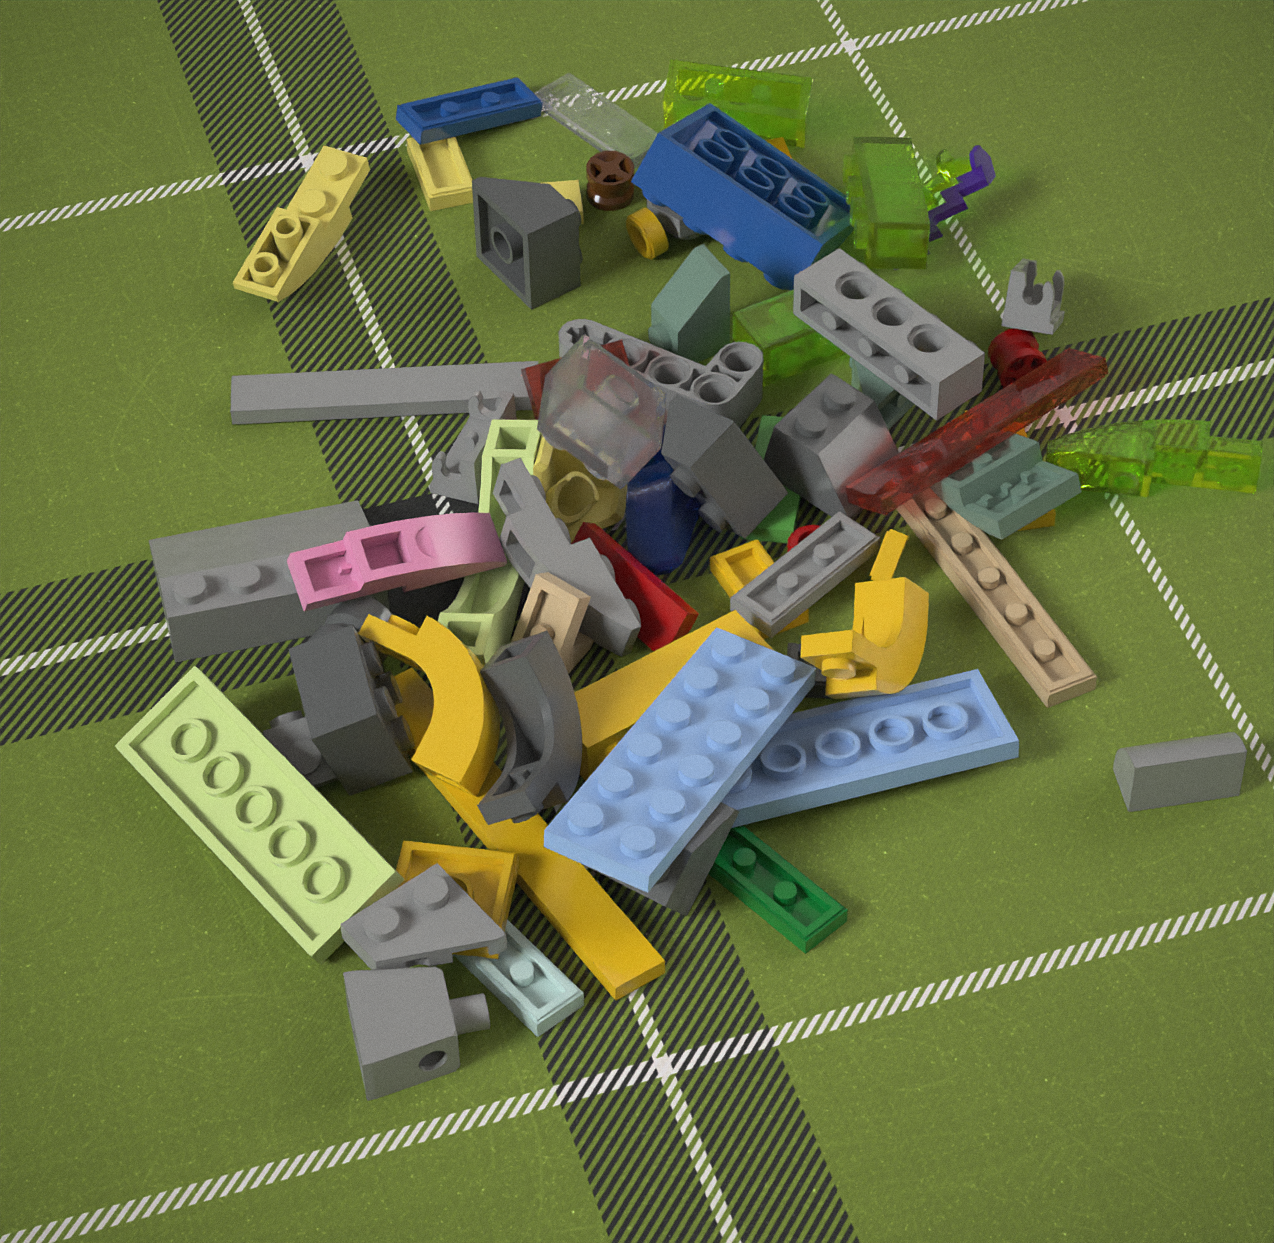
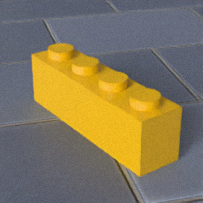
(619, 699)

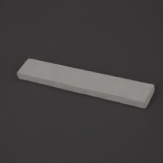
(373, 392)

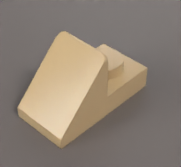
(560, 611)

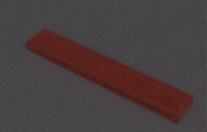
(976, 431)

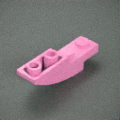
(396, 555)

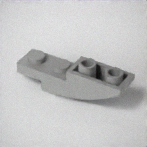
(543, 544)

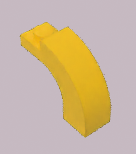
(882, 646)
(465, 717)

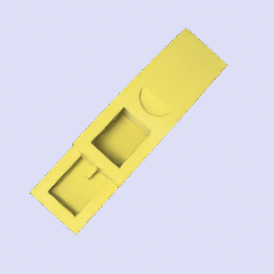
(306, 231)

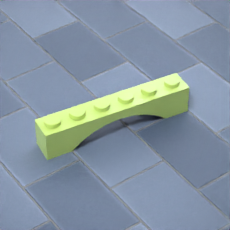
(490, 599)

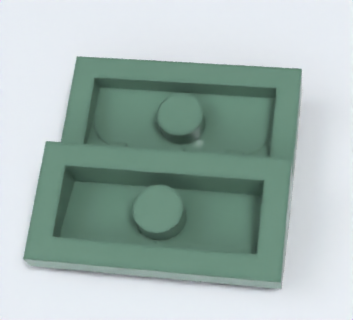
(1007, 487)

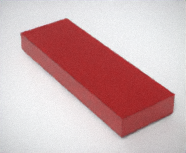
(661, 610)

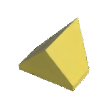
(574, 492)

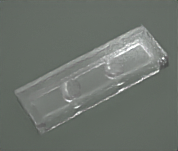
(595, 118)

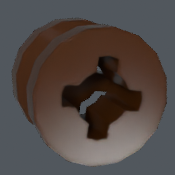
(610, 180)

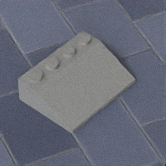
(233, 581)

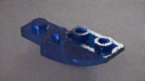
(659, 517)

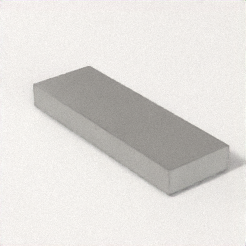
(805, 574)

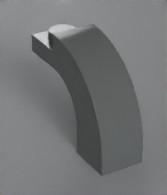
(540, 729)

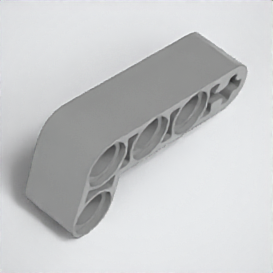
(726, 386)

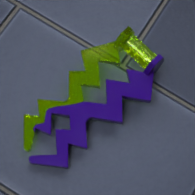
(963, 177)

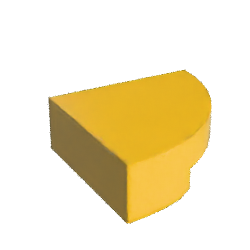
(889, 555)

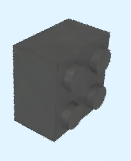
(352, 709)

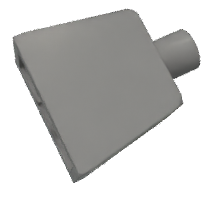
(407, 1026)

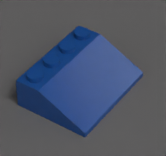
(744, 194)

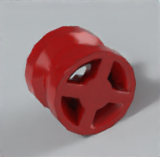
(1014, 354)

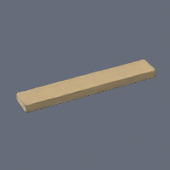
(1000, 600)

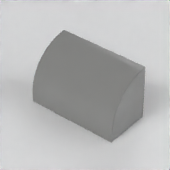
(1180, 771)

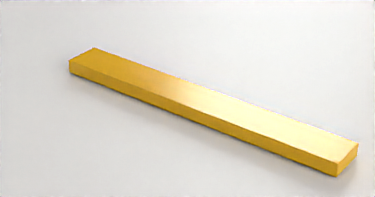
(554, 883)

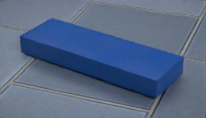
(468, 110)

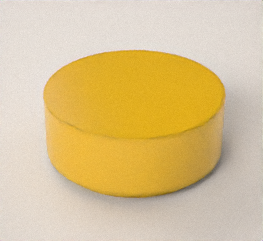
(647, 233)

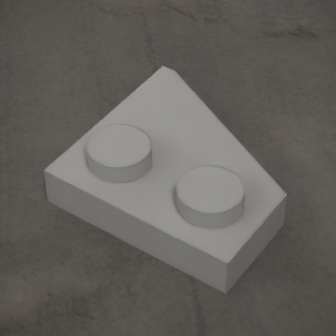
(421, 925)

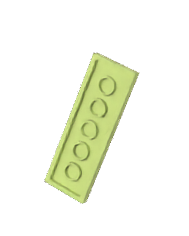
(258, 813)

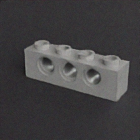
(888, 333)

